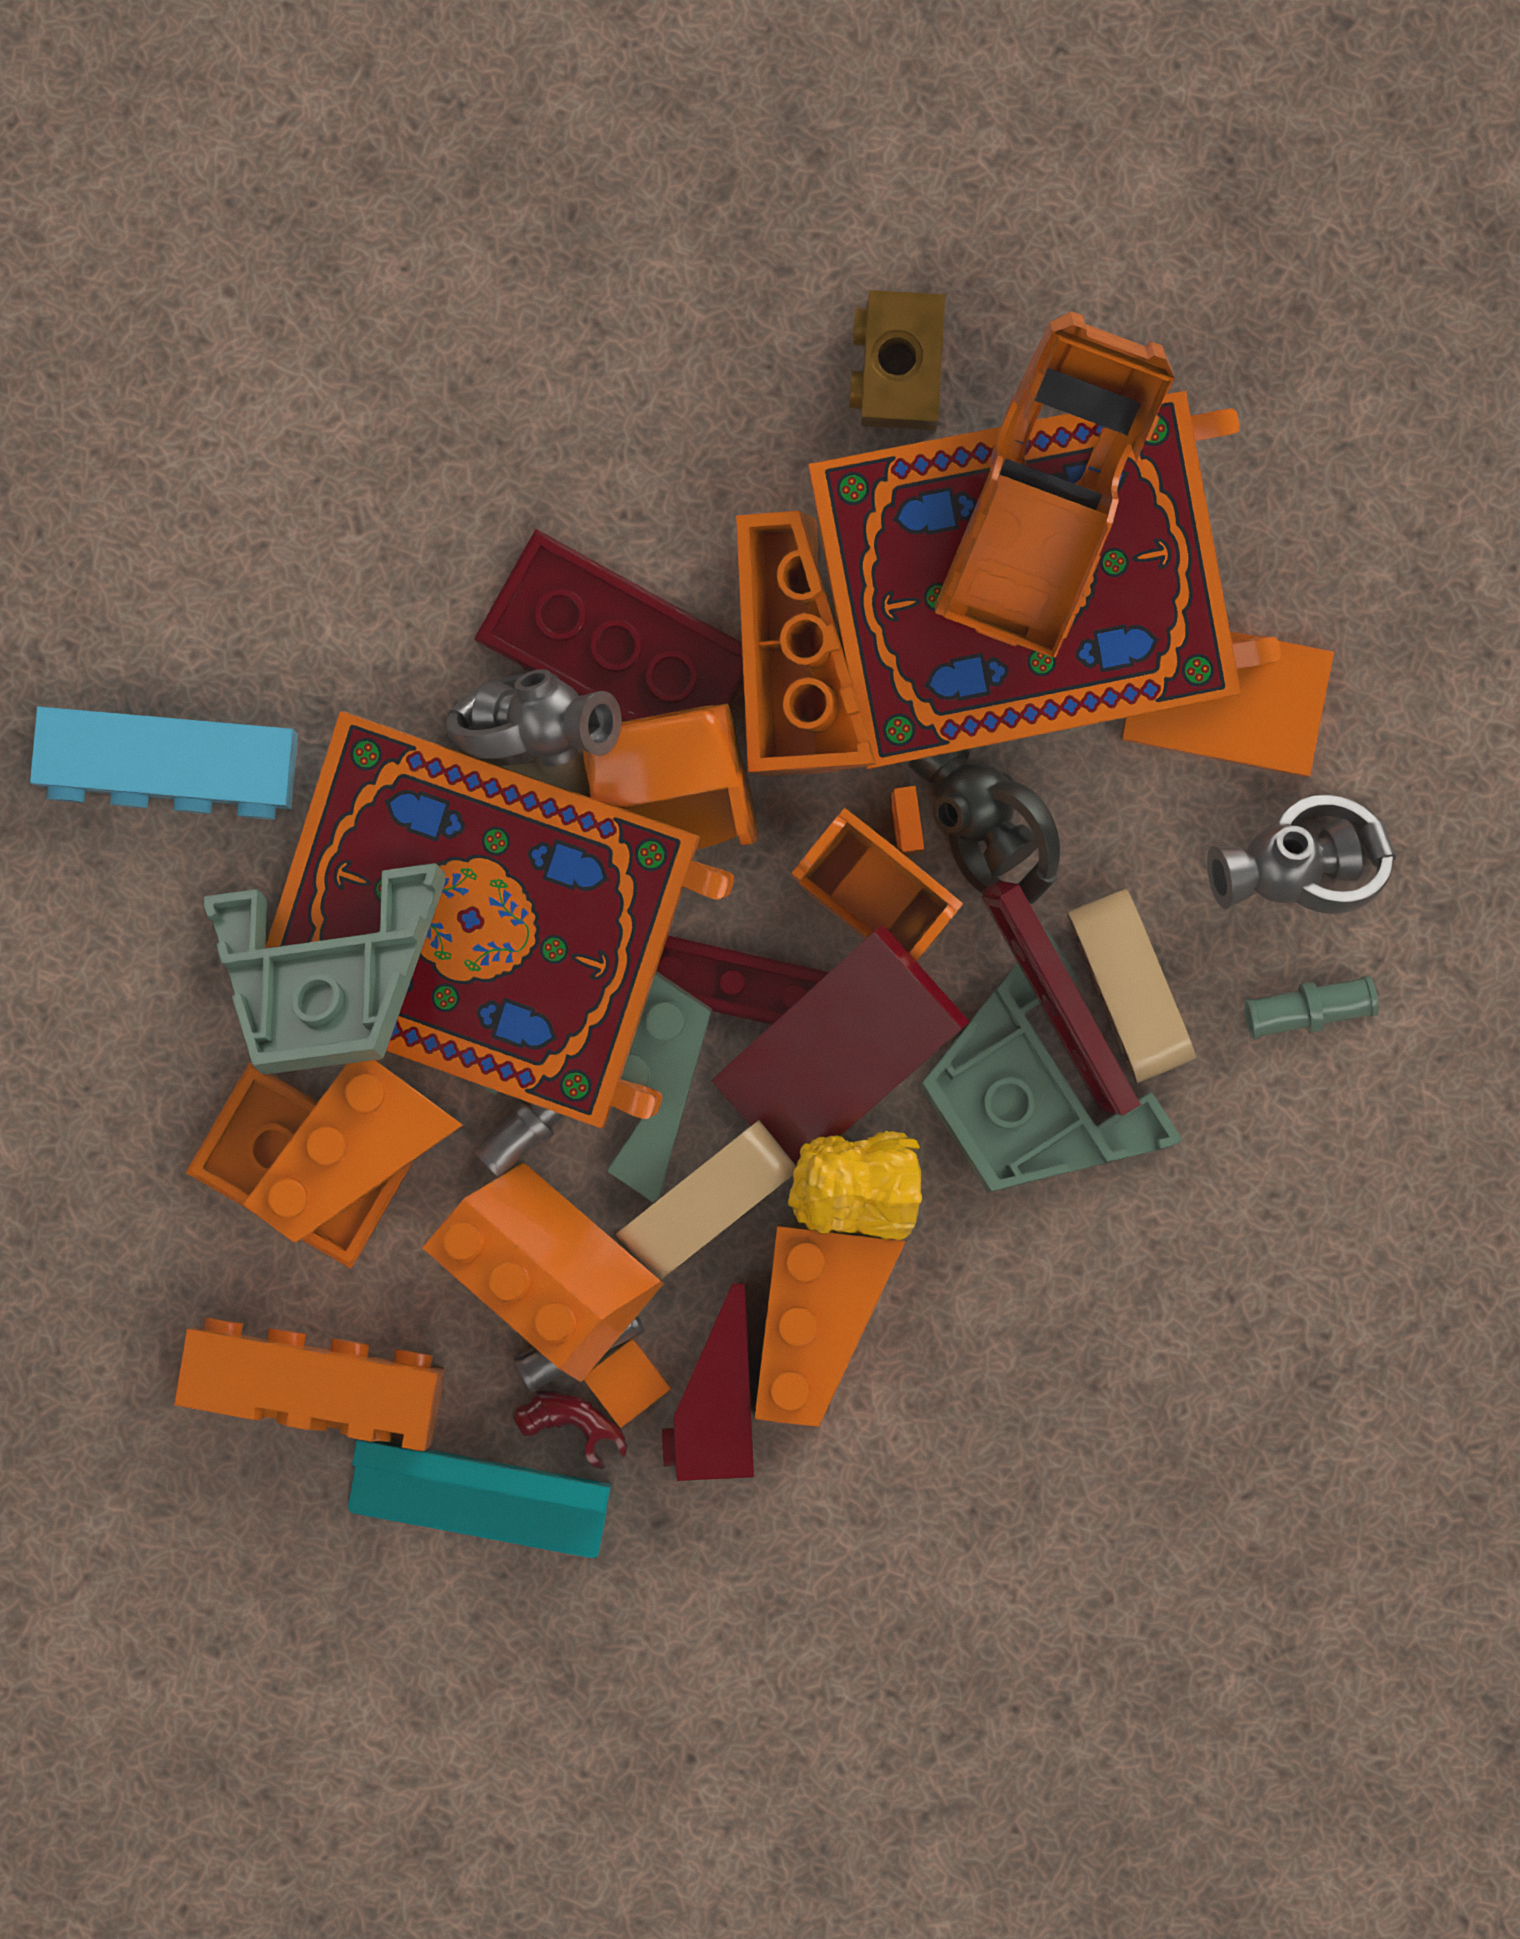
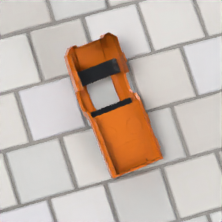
(1034, 533)

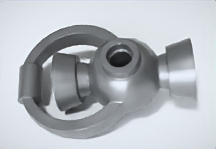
(534, 716)
(1289, 862)

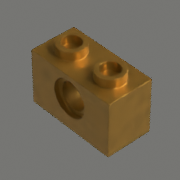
(908, 322)

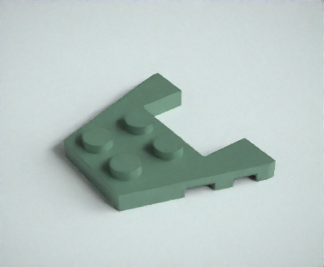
(330, 996)
(665, 1060)
(1014, 1106)

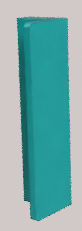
(479, 1498)

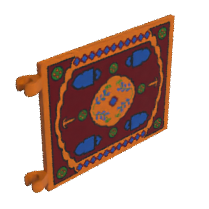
(1142, 635)
(540, 922)

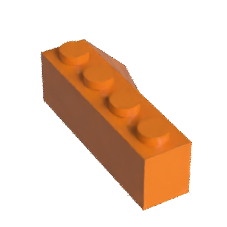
(794, 669)

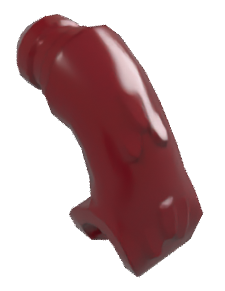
(559, 1409)

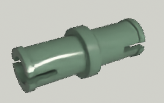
(1311, 1007)

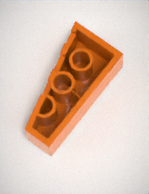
(310, 1384)

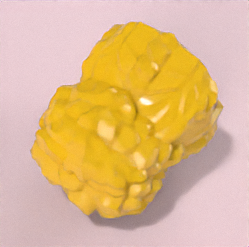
(858, 1185)

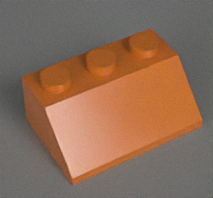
(544, 1268)

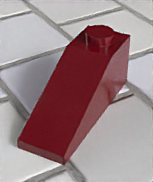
(714, 1414)

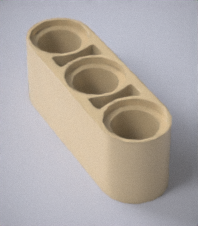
(1132, 985)
(707, 1201)

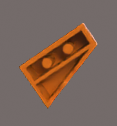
(347, 1147)
(815, 1317)

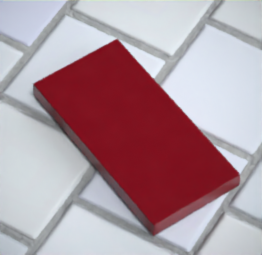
(608, 635)
(841, 1046)

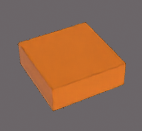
(906, 820)
(626, 1383)

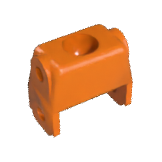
(681, 773)
(874, 884)

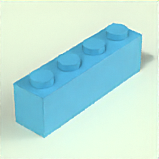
(164, 759)

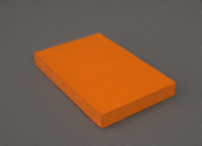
(1264, 727)
(249, 1138)

